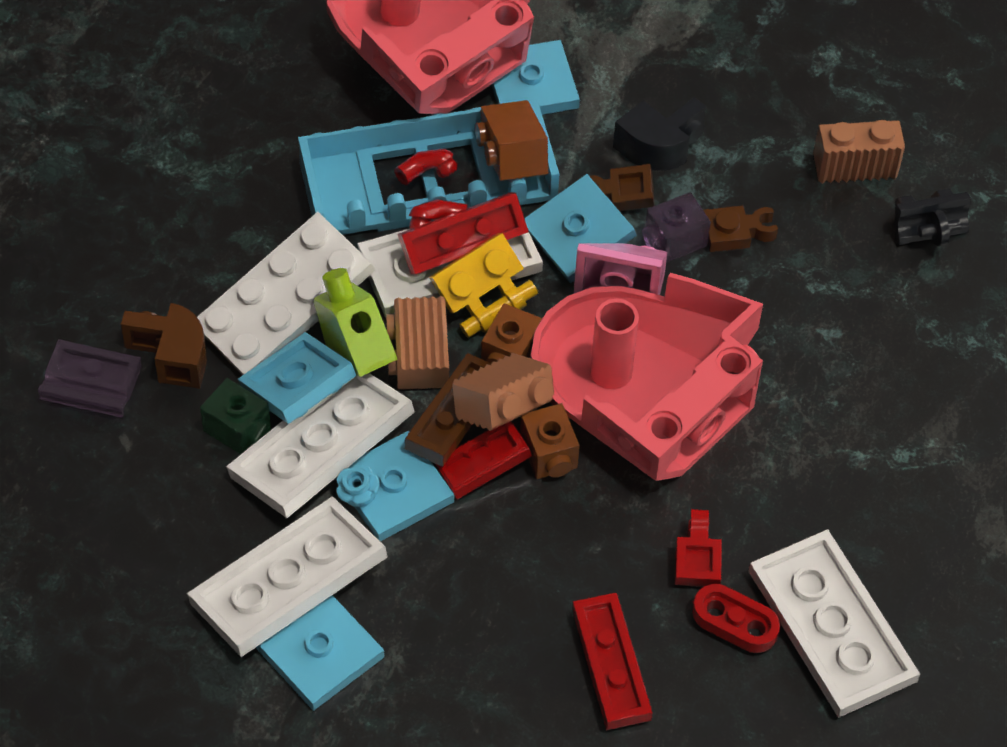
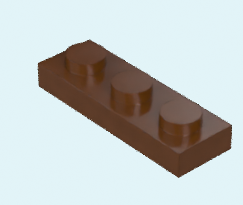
(438, 428)

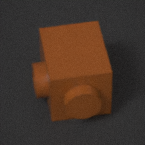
(509, 333)
(550, 441)

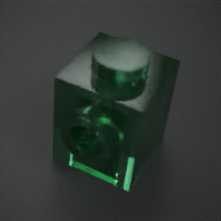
(235, 416)

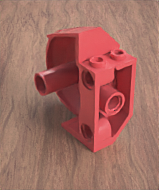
(436, 49)
(652, 369)

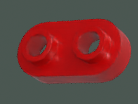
(737, 617)

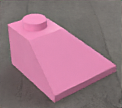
(619, 266)

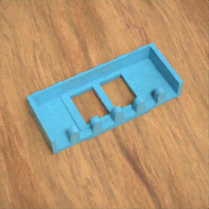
(345, 186)

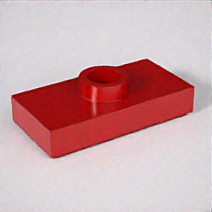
(484, 459)

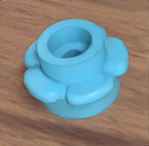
(357, 495)

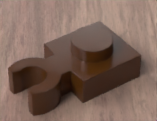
(628, 187)
(734, 229)

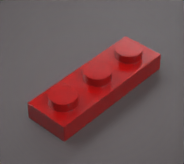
(461, 232)
(611, 661)

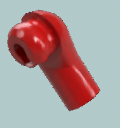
(433, 210)

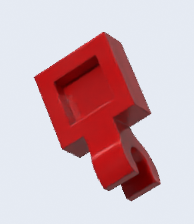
(696, 555)

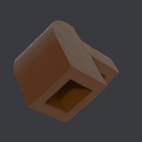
(174, 339)

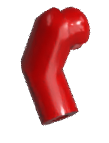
(425, 160)

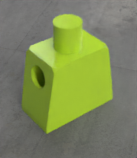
(353, 323)

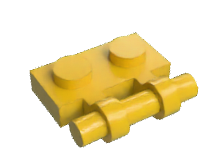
(478, 273)

